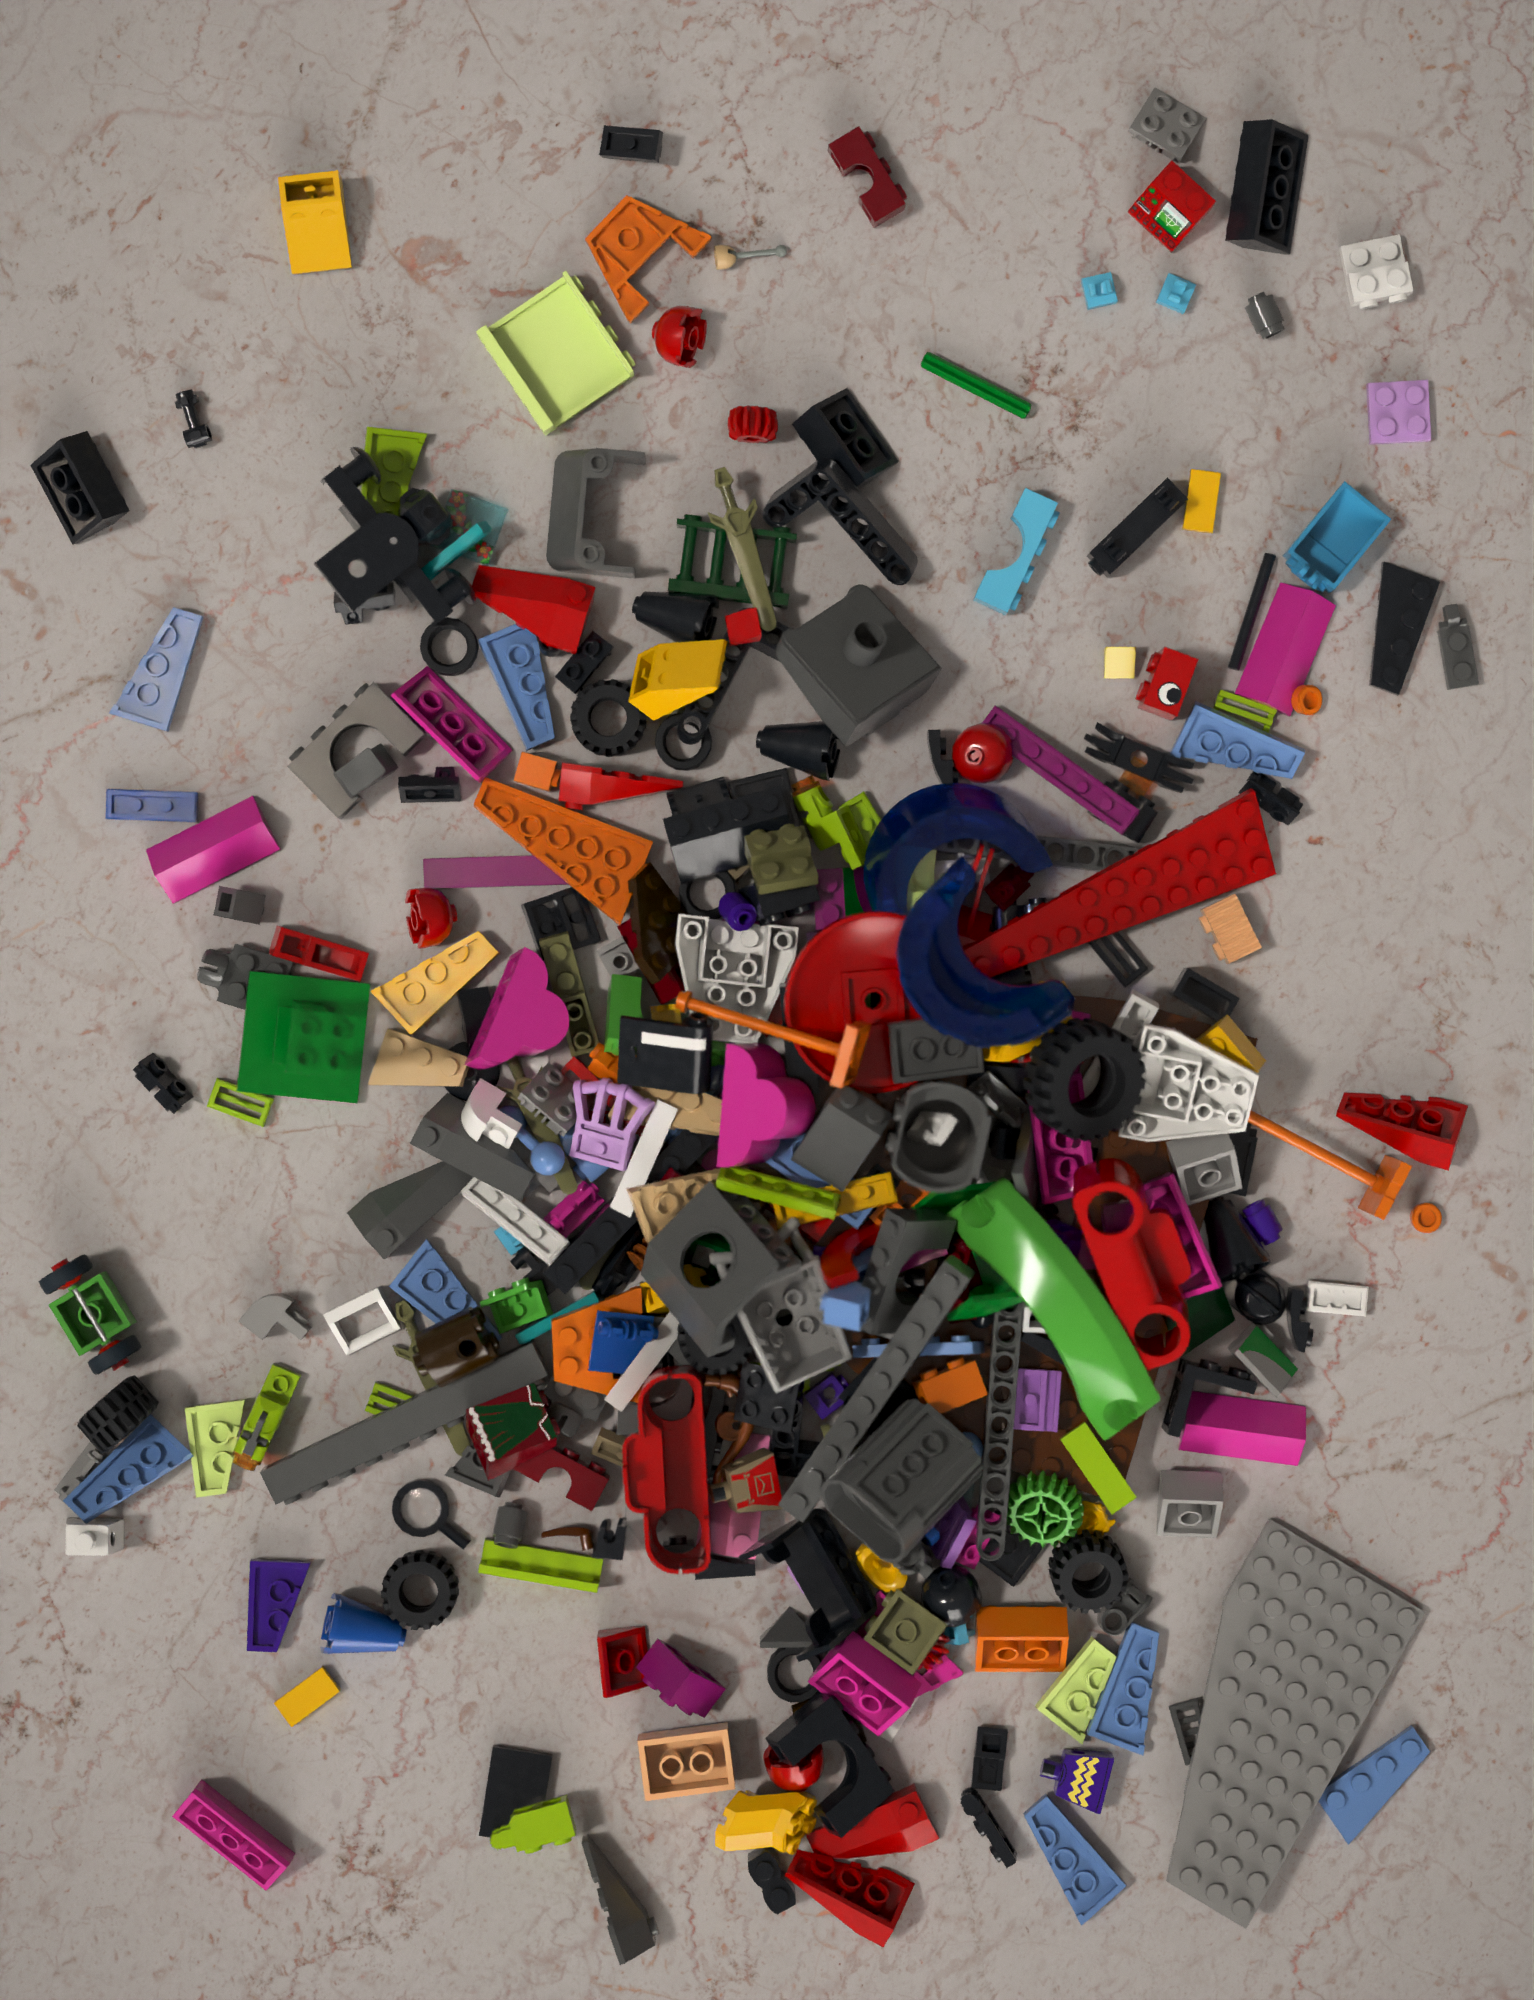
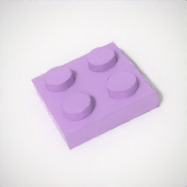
(1398, 412)

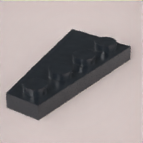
(1401, 616)

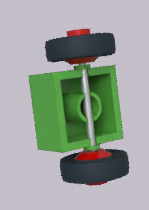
(91, 1313)

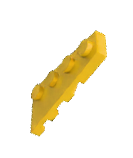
(430, 985)

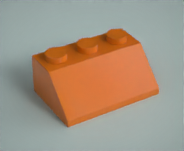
(1021, 1639)

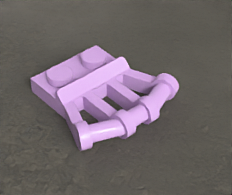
(603, 1142)

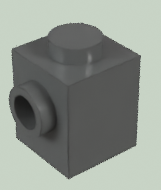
(239, 905)

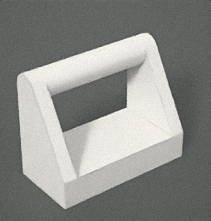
(354, 1305)

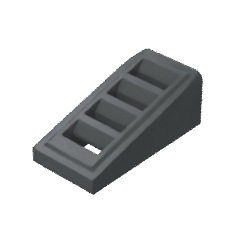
(1182, 1707)

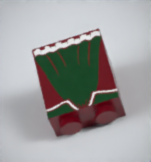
(511, 1429)

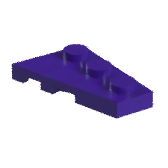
(272, 1597)

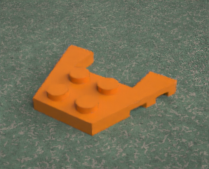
(629, 240)
(573, 1341)

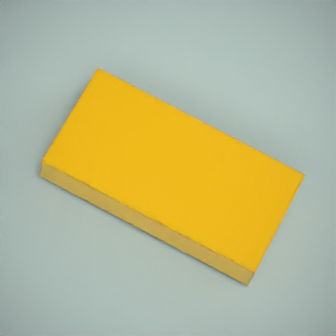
(1201, 501)
(307, 1696)

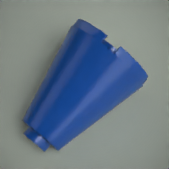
(359, 1629)

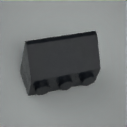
(845, 434)
(79, 487)

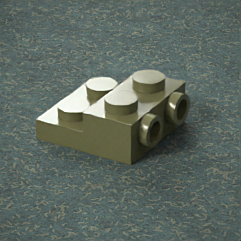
(780, 859)
(904, 1630)

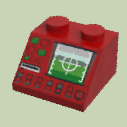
(1171, 206)

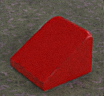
(743, 627)

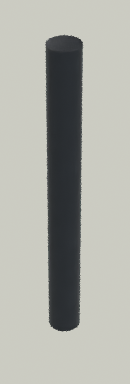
(1251, 611)

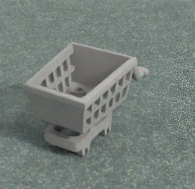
(805, 1344)

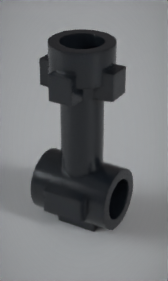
(197, 434)

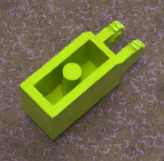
(536, 1826)

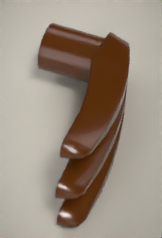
(585, 1535)

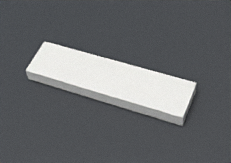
(517, 1220)

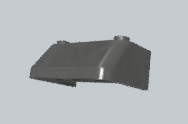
(565, 544)

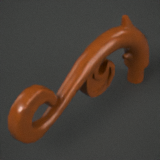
(724, 1421)

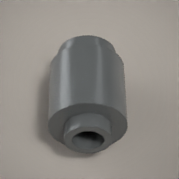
(1265, 315)
(509, 1525)

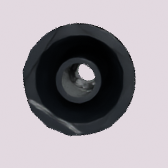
(677, 615)
(803, 746)
(1232, 1242)

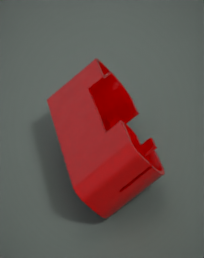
(1139, 1264)
(669, 1471)

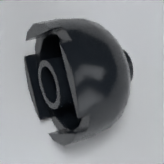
(952, 1595)

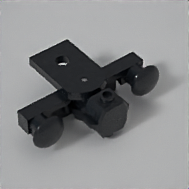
(389, 544)

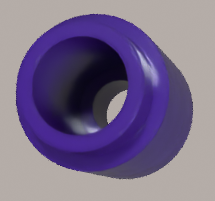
(737, 911)
(1262, 1221)

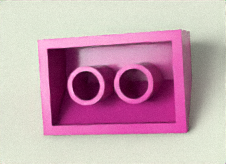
(865, 1683)

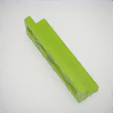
(542, 1566)

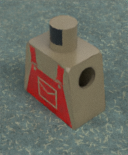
(749, 1483)

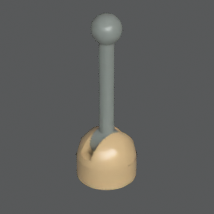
(726, 256)

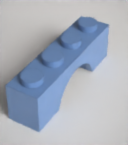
(849, 1304)

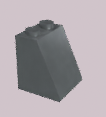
(841, 1136)

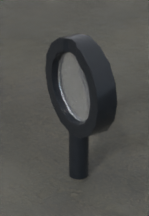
(422, 1510)

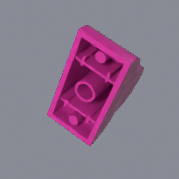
(521, 1015)
(759, 1105)

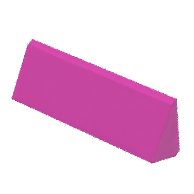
(1285, 647)
(452, 723)
(212, 850)
(1057, 1154)
(1166, 1194)
(1244, 1428)
(234, 1835)

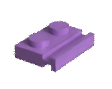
(1037, 1399)
(954, 1532)

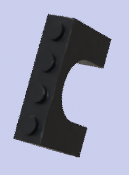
(864, 1782)

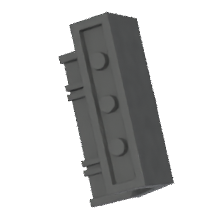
(757, 1259)

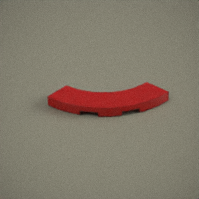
(838, 1256)

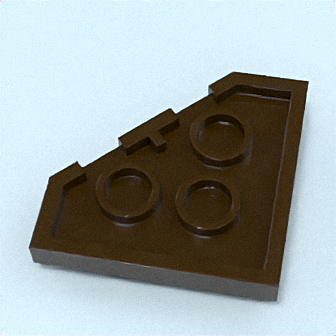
(654, 922)

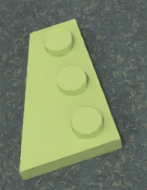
(1075, 1693)

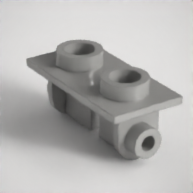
(82, 1467)

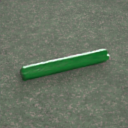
(975, 385)

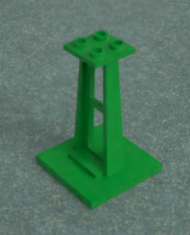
(303, 1037)

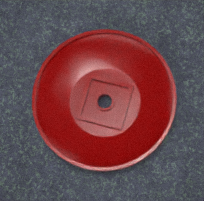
(830, 990)

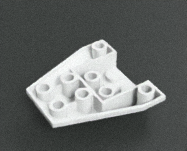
(734, 968)
(1188, 1089)

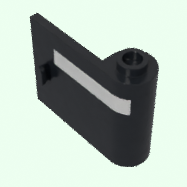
(667, 1054)

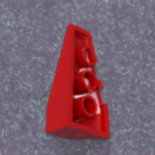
(543, 604)
(595, 786)
(1416, 1128)
(892, 1827)
(858, 1896)

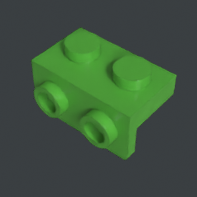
(519, 1305)

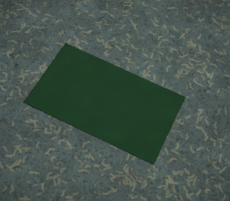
(1207, 1316)

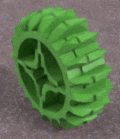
(1060, 1502)

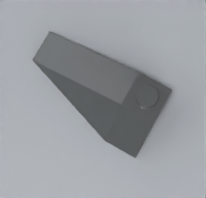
(446, 1139)
(401, 1208)
(628, 1920)

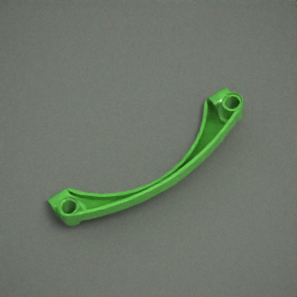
(1061, 1295)

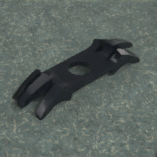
(1120, 756)

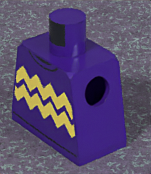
(1080, 1777)

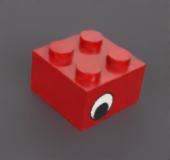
(1167, 683)

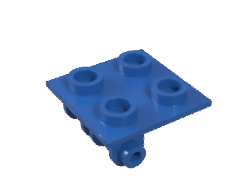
(619, 1340)

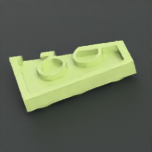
(212, 1439)

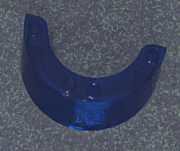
(936, 817)
(955, 993)

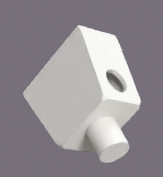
(94, 1536)

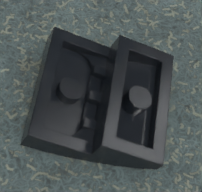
(561, 913)

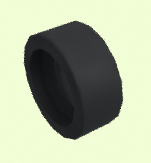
(445, 669)
(681, 764)
(684, 893)
(775, 1684)

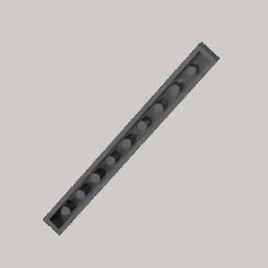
(878, 1386)
(400, 1424)

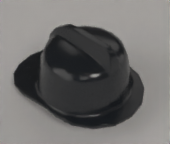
(1256, 1297)

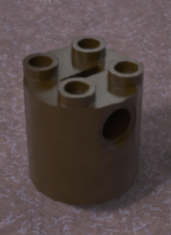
(448, 1354)

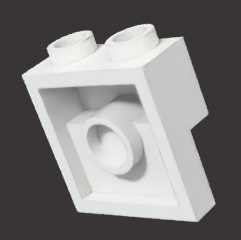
(1376, 272)

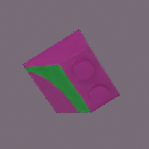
(840, 895)

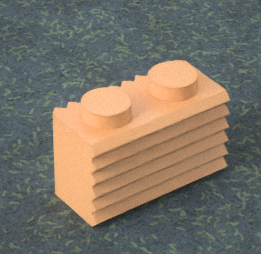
(1229, 929)

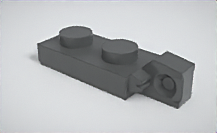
(1456, 650)

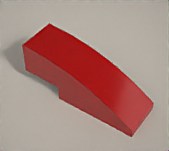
(318, 953)

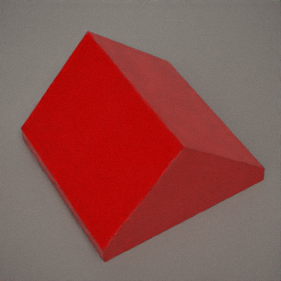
(619, 1655)

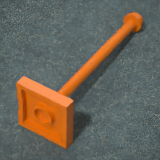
(847, 1052)
(1381, 1187)

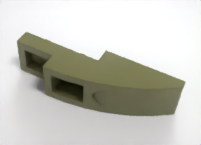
(569, 987)

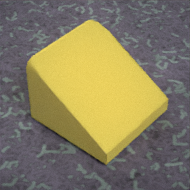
(1119, 662)

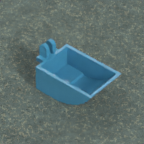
(1335, 539)

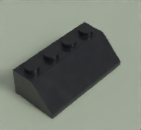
(1266, 186)
(713, 836)

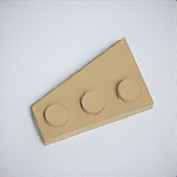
(415, 1062)

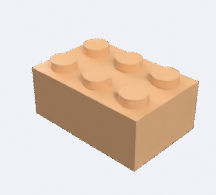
(686, 1761)

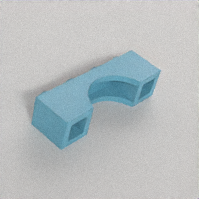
(1032, 518)

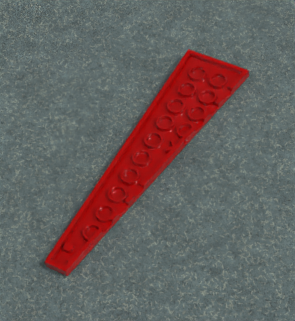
(1182, 869)

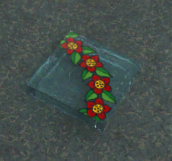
(464, 514)

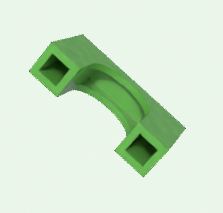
(625, 1000)

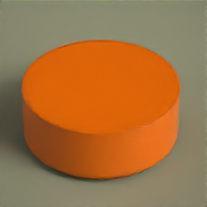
(1306, 699)
(1425, 1217)

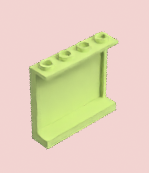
(557, 353)

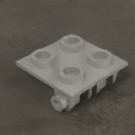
(1166, 125)
(553, 1097)

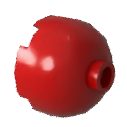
(679, 335)
(982, 753)
(430, 916)
(796, 1777)

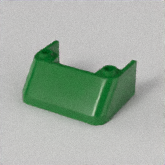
(995, 1292)

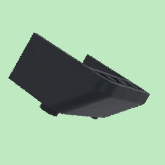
(825, 1575)

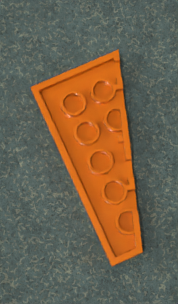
(577, 848)

